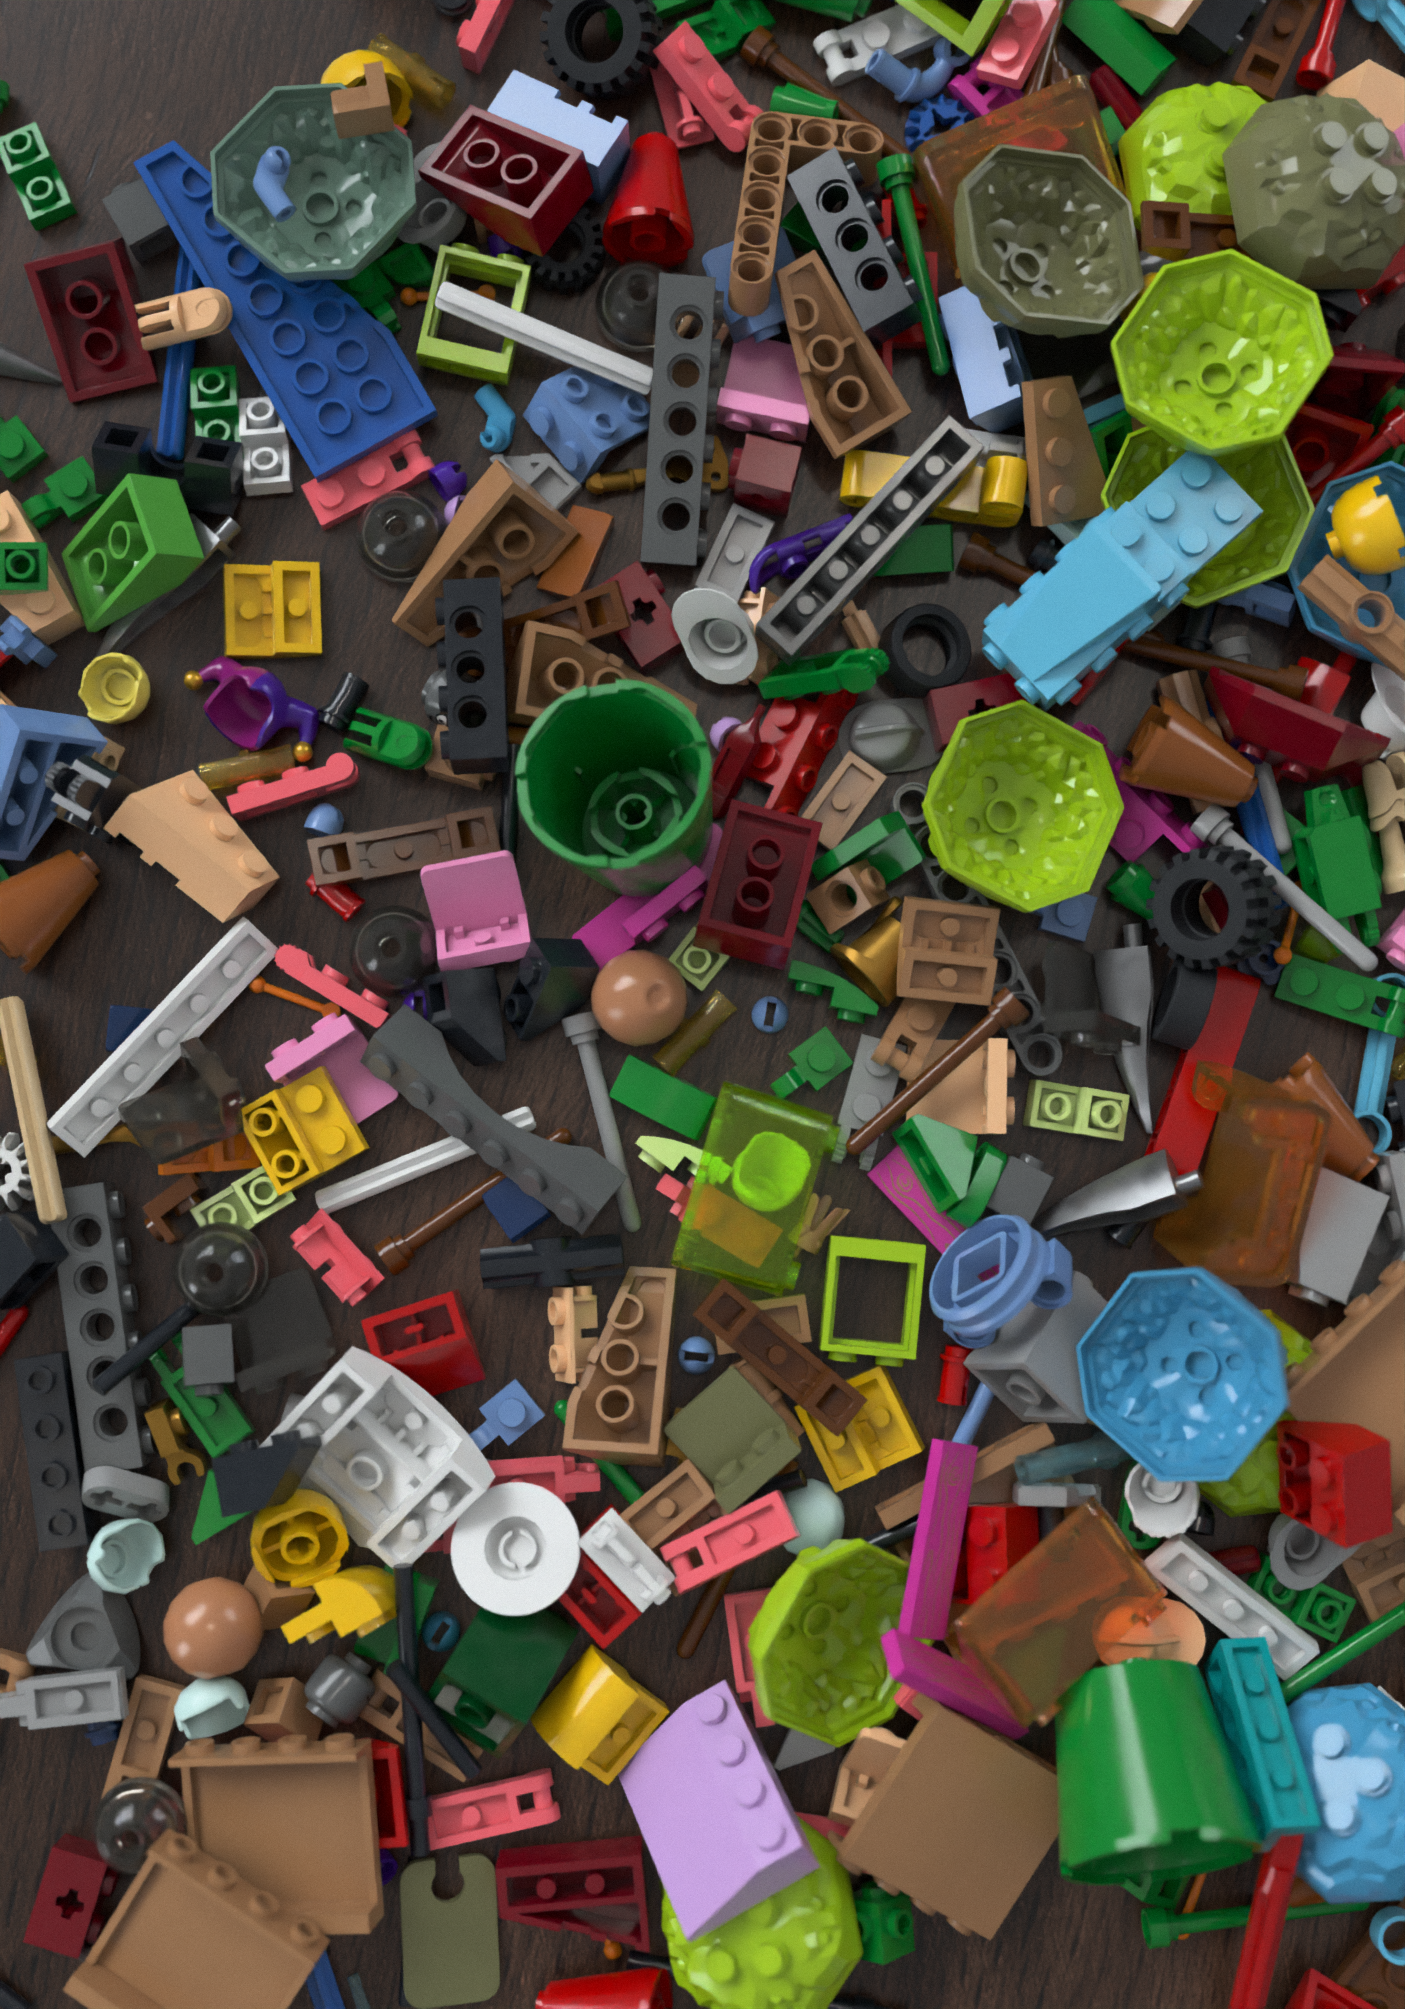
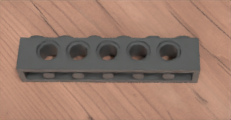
(679, 298)
(869, 540)
(86, 1346)

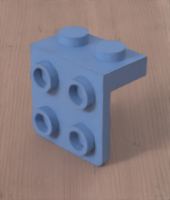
(765, 325)
(585, 418)

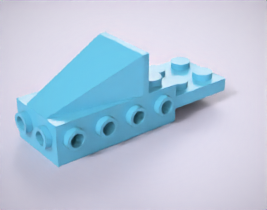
(1116, 579)

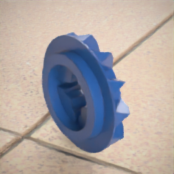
(921, 122)

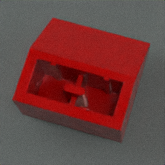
(428, 1342)
(1335, 1479)
(991, 1545)
(597, 1600)

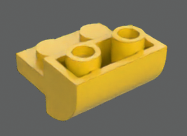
(302, 1131)
(351, 1600)
(598, 1716)

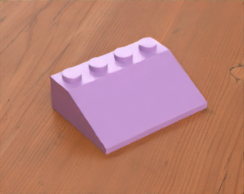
(714, 1812)

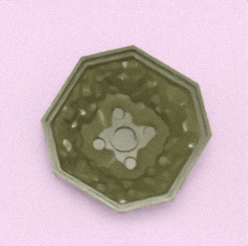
(1318, 191)
(1046, 242)

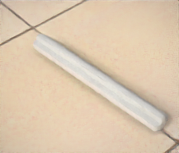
(544, 337)
(406, 1167)

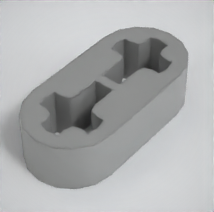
(125, 1493)

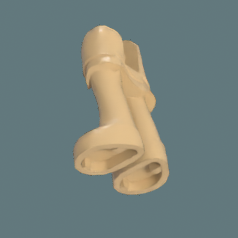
(1386, 808)

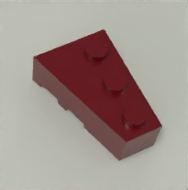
(578, 1888)

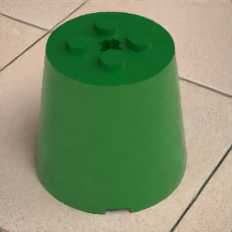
(613, 759)
(1146, 1777)

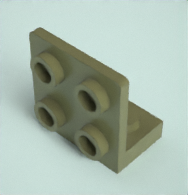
(733, 1437)

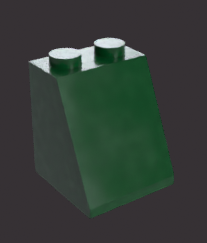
(500, 1675)

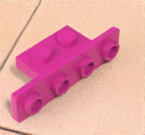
(1145, 812)
(640, 918)

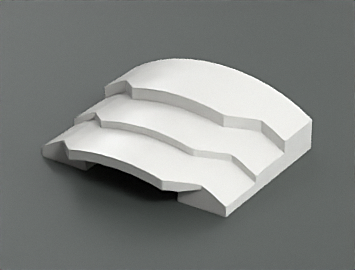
(387, 1456)

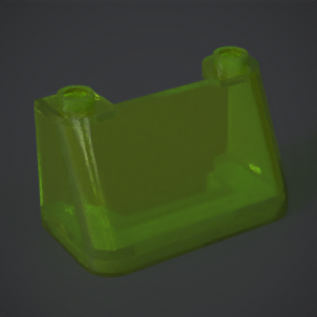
(753, 1189)

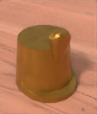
(874, 956)

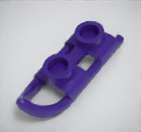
(791, 553)

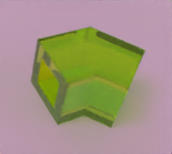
(1315, 946)

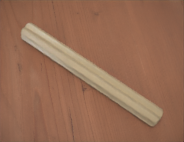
(31, 1111)

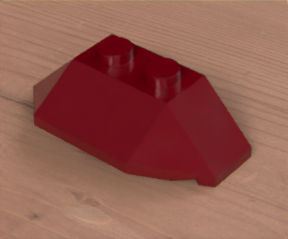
(1287, 732)

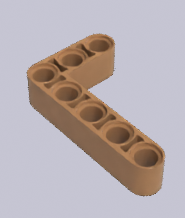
(775, 149)

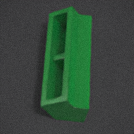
(1120, 42)

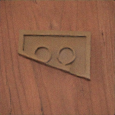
(1060, 454)

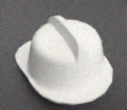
(715, 635)
(1386, 709)

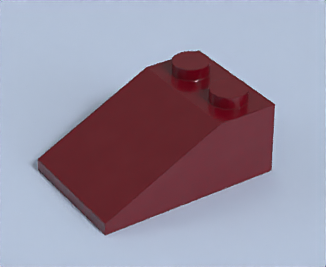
(510, 178)
(92, 318)
(1356, 380)
(757, 884)

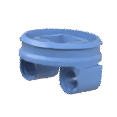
(1027, 1272)

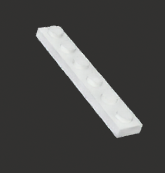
(157, 1040)

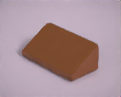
(578, 561)

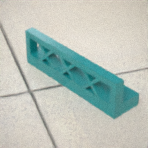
(1261, 1738)

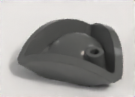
(87, 1632)

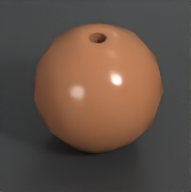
(639, 997)
(213, 1628)

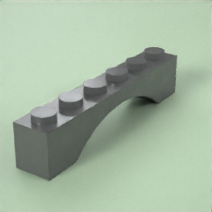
(562, 1177)

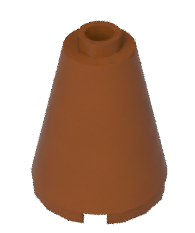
(1186, 758)
(42, 904)

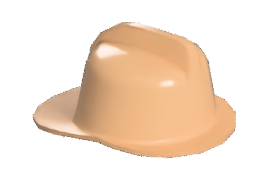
(1171, 1636)

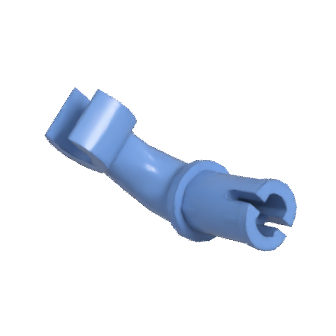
(911, 83)

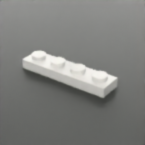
(1230, 1602)

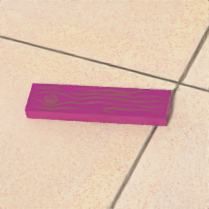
(901, 1186)
(938, 1539)
(946, 1682)

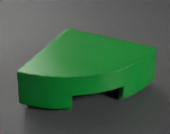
(407, 266)

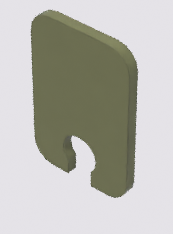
(449, 1943)

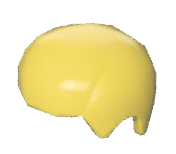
(114, 688)

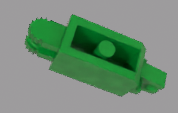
(1337, 863)

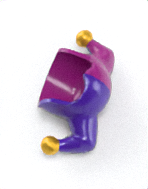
(253, 706)

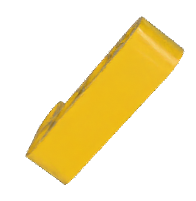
(983, 497)

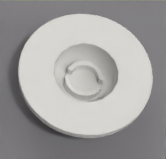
(515, 1549)

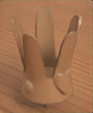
(815, 1227)

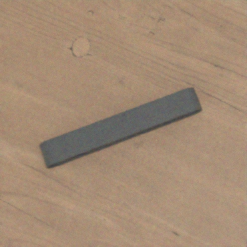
(1018, 1037)

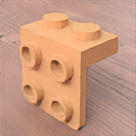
(973, 1093)
(862, 1772)

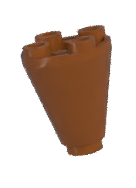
(1349, 1146)

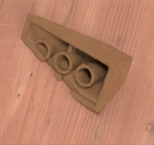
(839, 370)
(496, 532)
(556, 661)
(627, 1383)

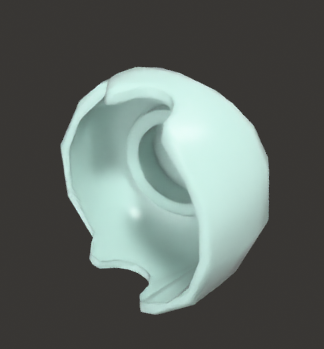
(817, 1516)
(125, 1554)
(211, 1707)

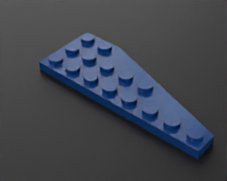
(310, 344)

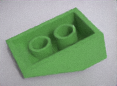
(132, 550)

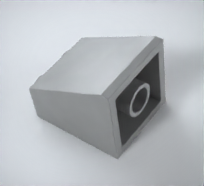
(1335, 1239)
(1036, 1360)

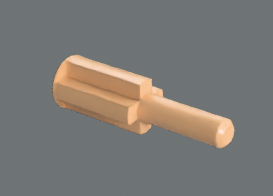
(859, 627)

